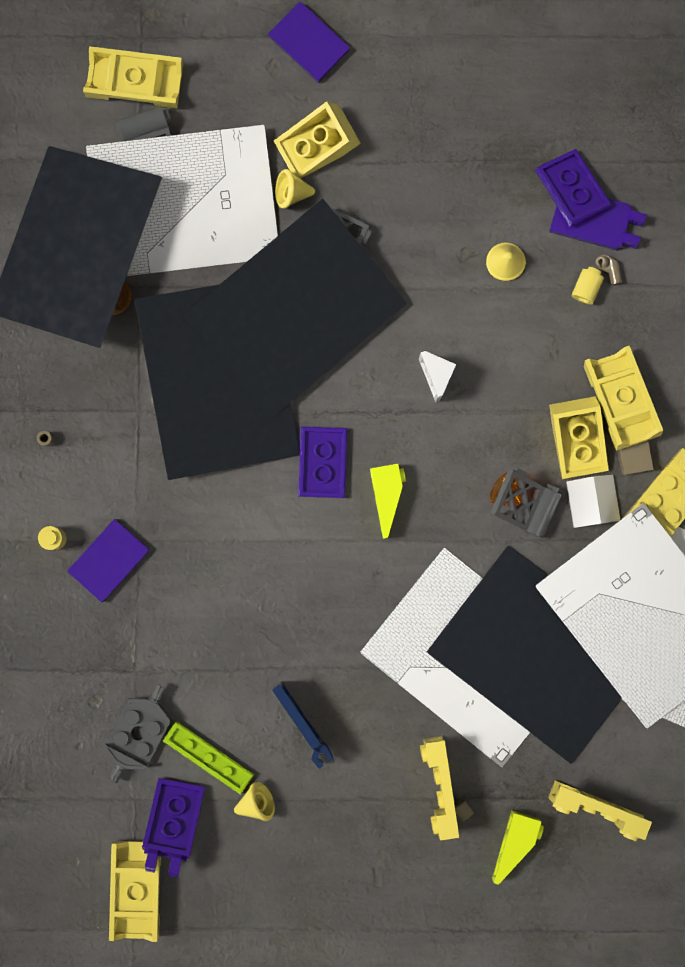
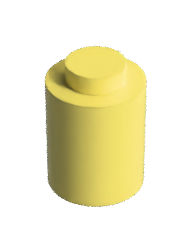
(588, 285)
(52, 538)

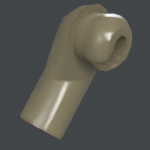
(610, 266)

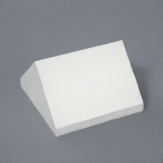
(436, 372)
(593, 501)

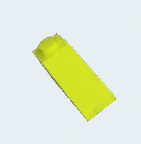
(387, 490)
(518, 840)

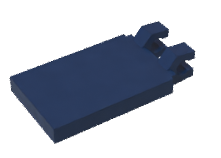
(303, 724)

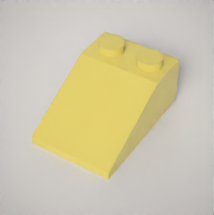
(317, 140)
(579, 437)

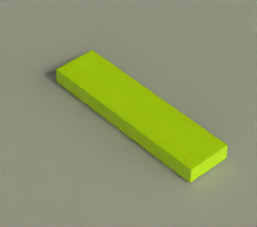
(208, 757)

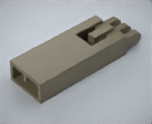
(635, 458)

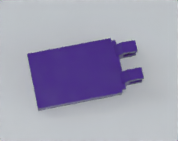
(603, 229)
(172, 824)

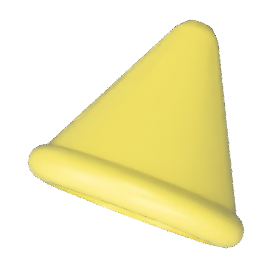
(291, 189)
(505, 261)
(256, 803)

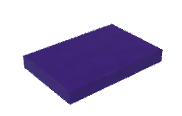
(309, 42)
(573, 187)
(322, 462)
(108, 560)

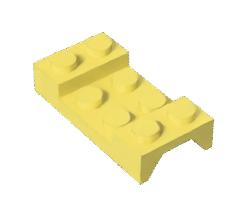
(134, 76)
(623, 398)
(667, 494)
(569, 799)
(444, 821)
(133, 894)

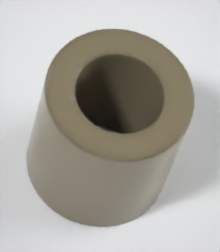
(50, 438)
(463, 810)

